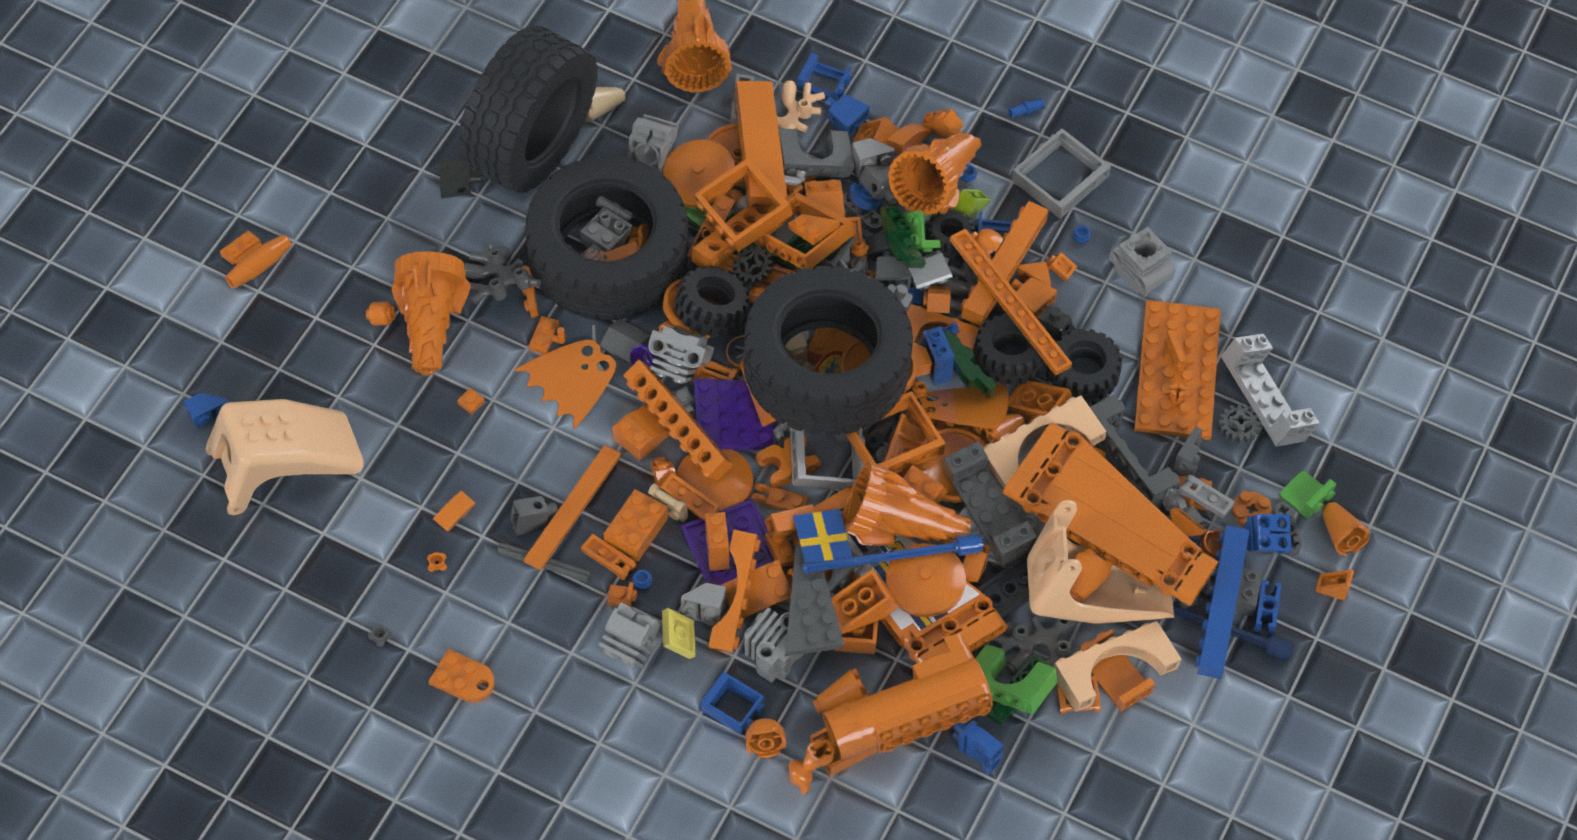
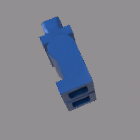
(978, 745)

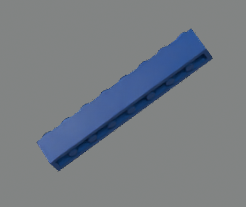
(1223, 602)

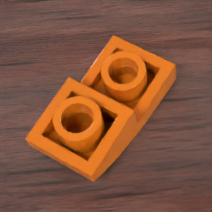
(454, 511)

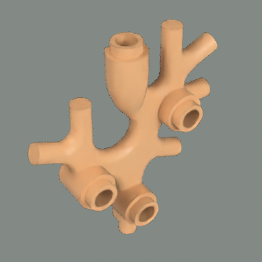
(798, 109)

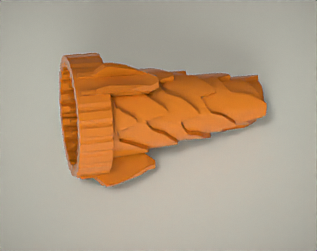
(696, 55)
(928, 175)
(426, 292)
(897, 509)

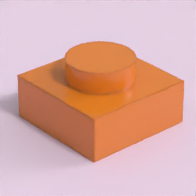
(470, 401)

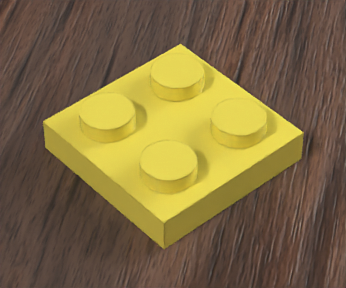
(678, 633)

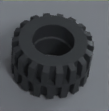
(945, 223)

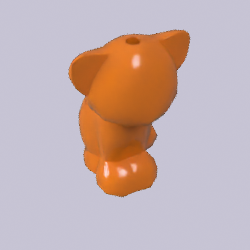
(818, 754)

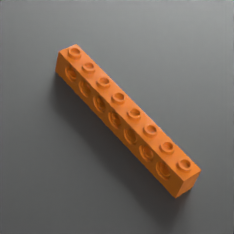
(715, 248)
(718, 462)

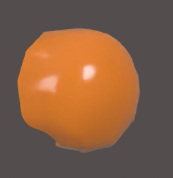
(1210, 543)

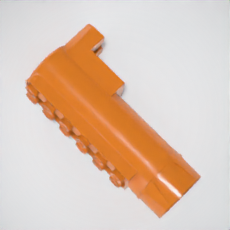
(940, 695)

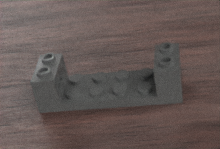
(1110, 415)
(987, 505)

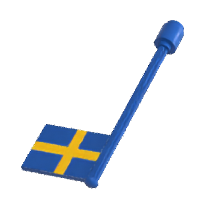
(827, 546)

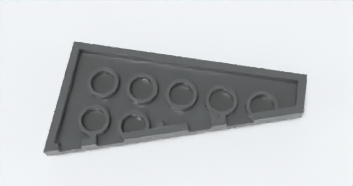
(811, 613)

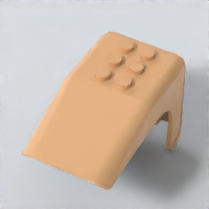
(279, 440)
(1052, 576)

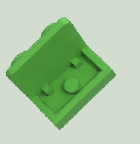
(916, 223)
(1307, 494)

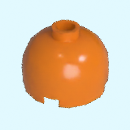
(988, 240)
(765, 738)

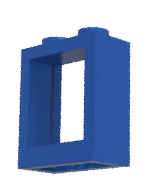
(940, 355)
(726, 681)

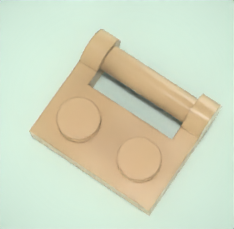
(676, 509)

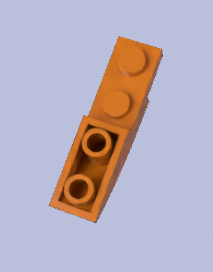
(723, 207)

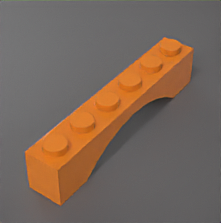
(725, 632)

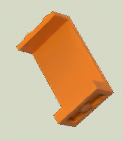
(1119, 676)

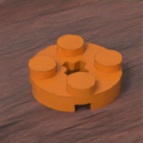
(1247, 500)

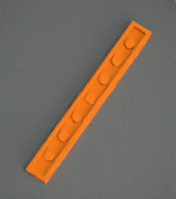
(572, 508)

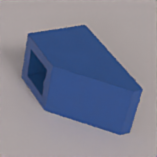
(204, 408)

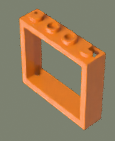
(806, 206)
(760, 227)
(912, 457)

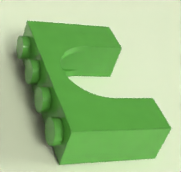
(1023, 695)

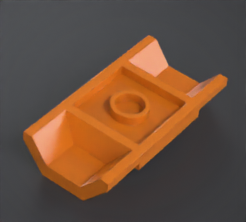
(904, 438)

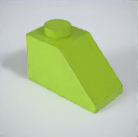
(971, 202)

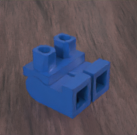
(1267, 534)

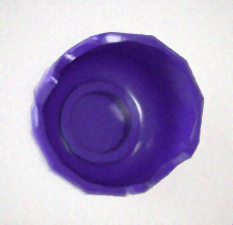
(642, 352)

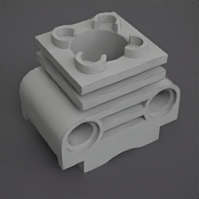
(652, 141)
(1143, 261)
(678, 353)
(631, 634)
(767, 645)

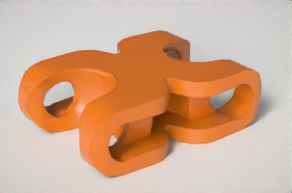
(781, 458)

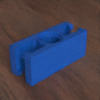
(1265, 614)

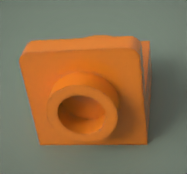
(1061, 265)
(621, 594)

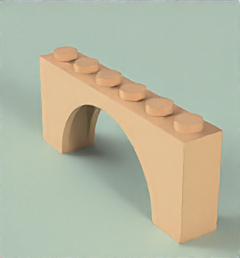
(1072, 416)
(1145, 643)

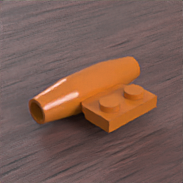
(252, 257)

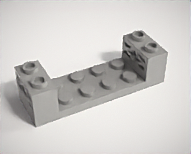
(1245, 363)

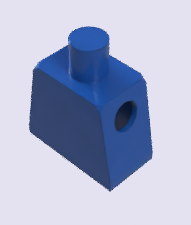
(847, 113)

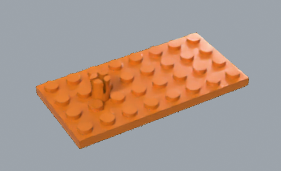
(1170, 399)

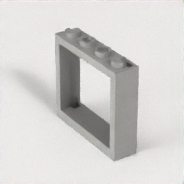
(1100, 168)
(799, 471)

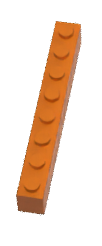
(1006, 259)

